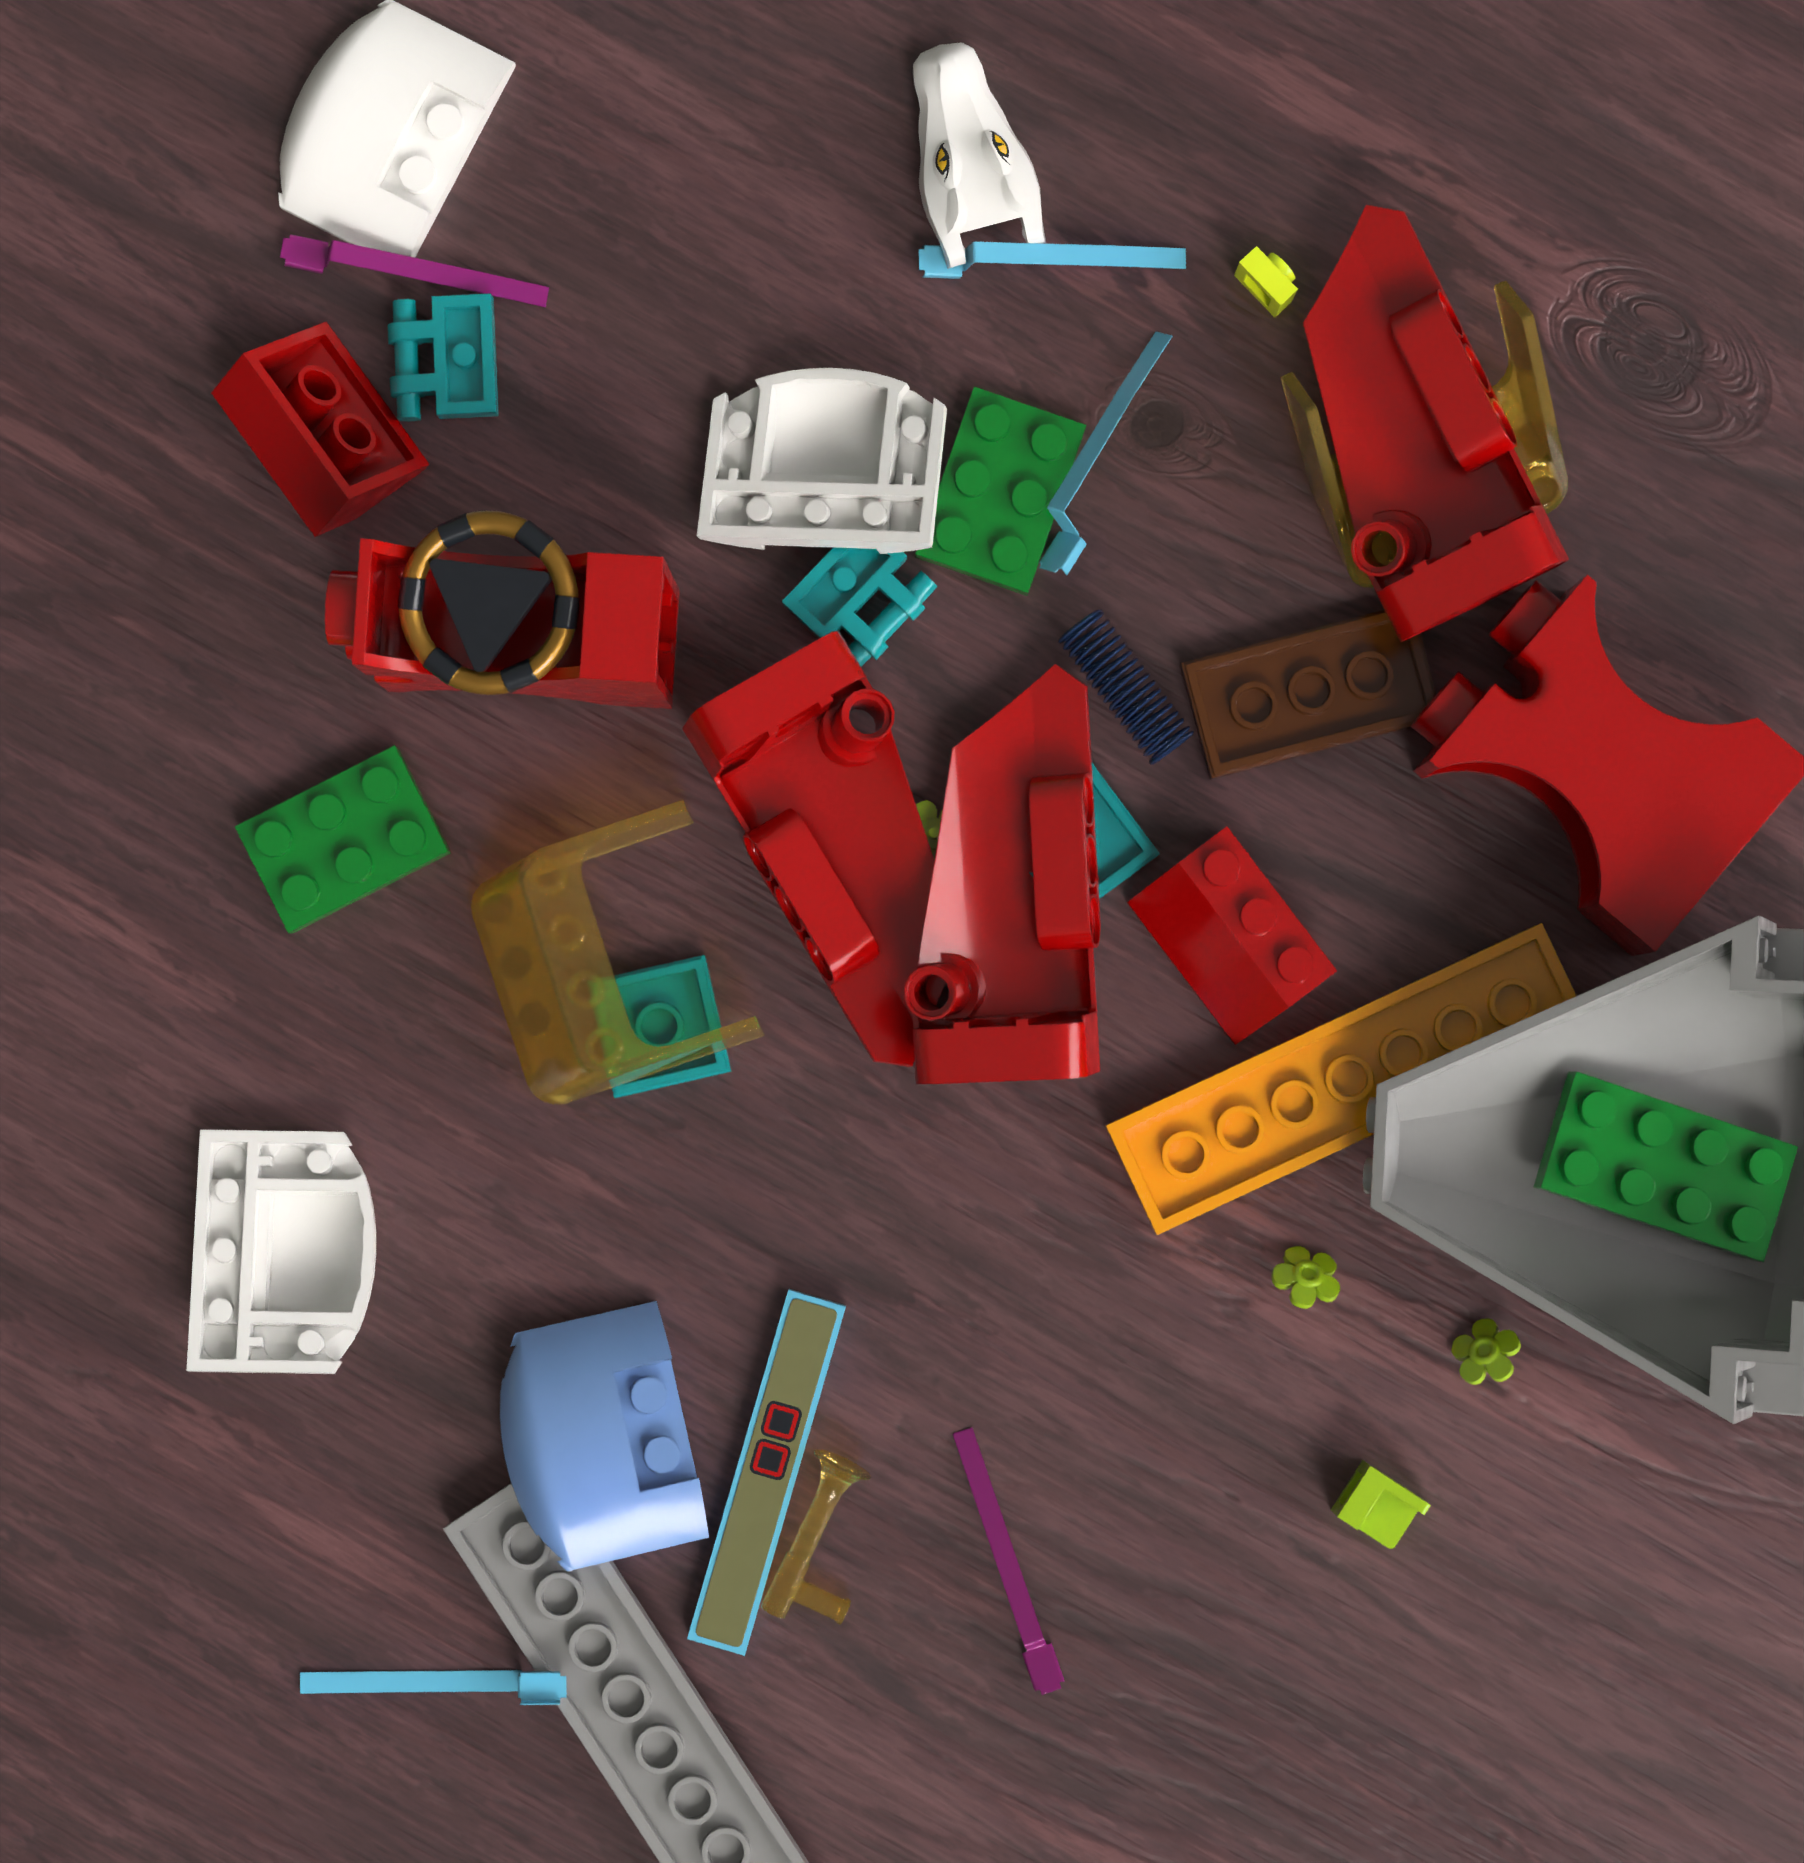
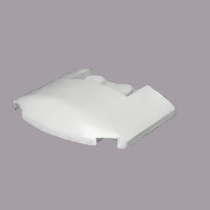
(387, 128)
(823, 463)
(278, 1252)

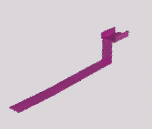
(315, 255)
(1040, 1657)

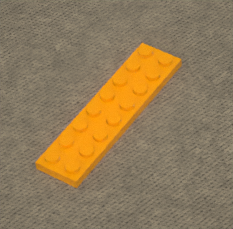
(1316, 1087)

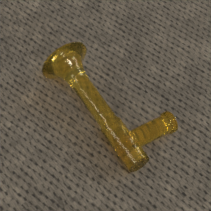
(788, 1584)

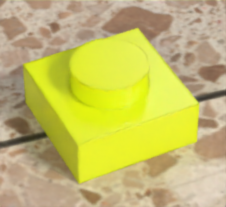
(1267, 280)

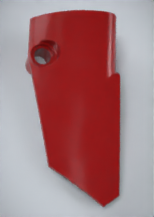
(1420, 435)
(829, 828)
(999, 938)

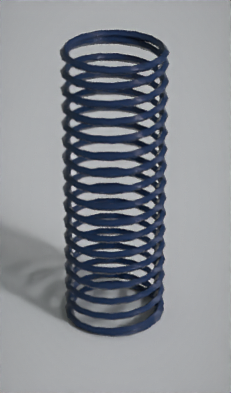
(1163, 748)

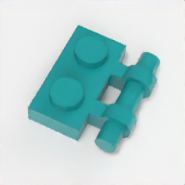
(463, 357)
(844, 583)

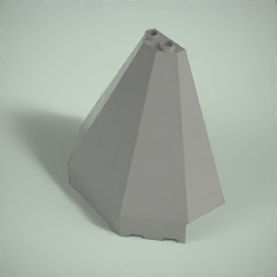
(1695, 1029)

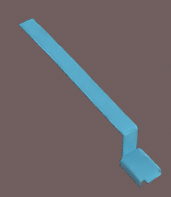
(933, 260)
(1067, 544)
(532, 1686)

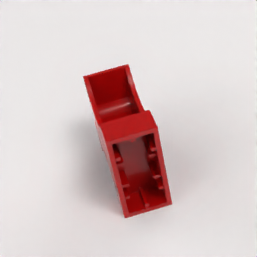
(617, 653)
(1639, 793)

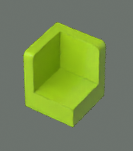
(1378, 1505)

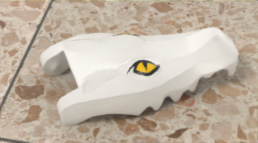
(970, 157)

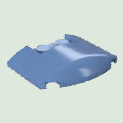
(600, 1438)

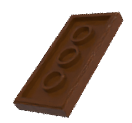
(1306, 693)

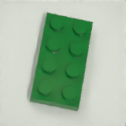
(1665, 1166)

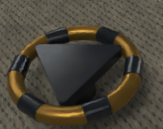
(488, 603)

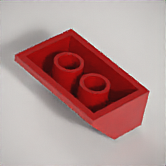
(318, 427)
(1231, 936)

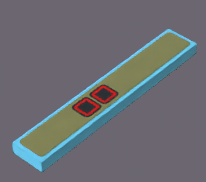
(766, 1472)

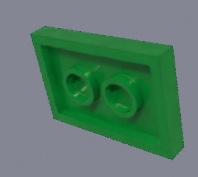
(999, 488)
(342, 839)

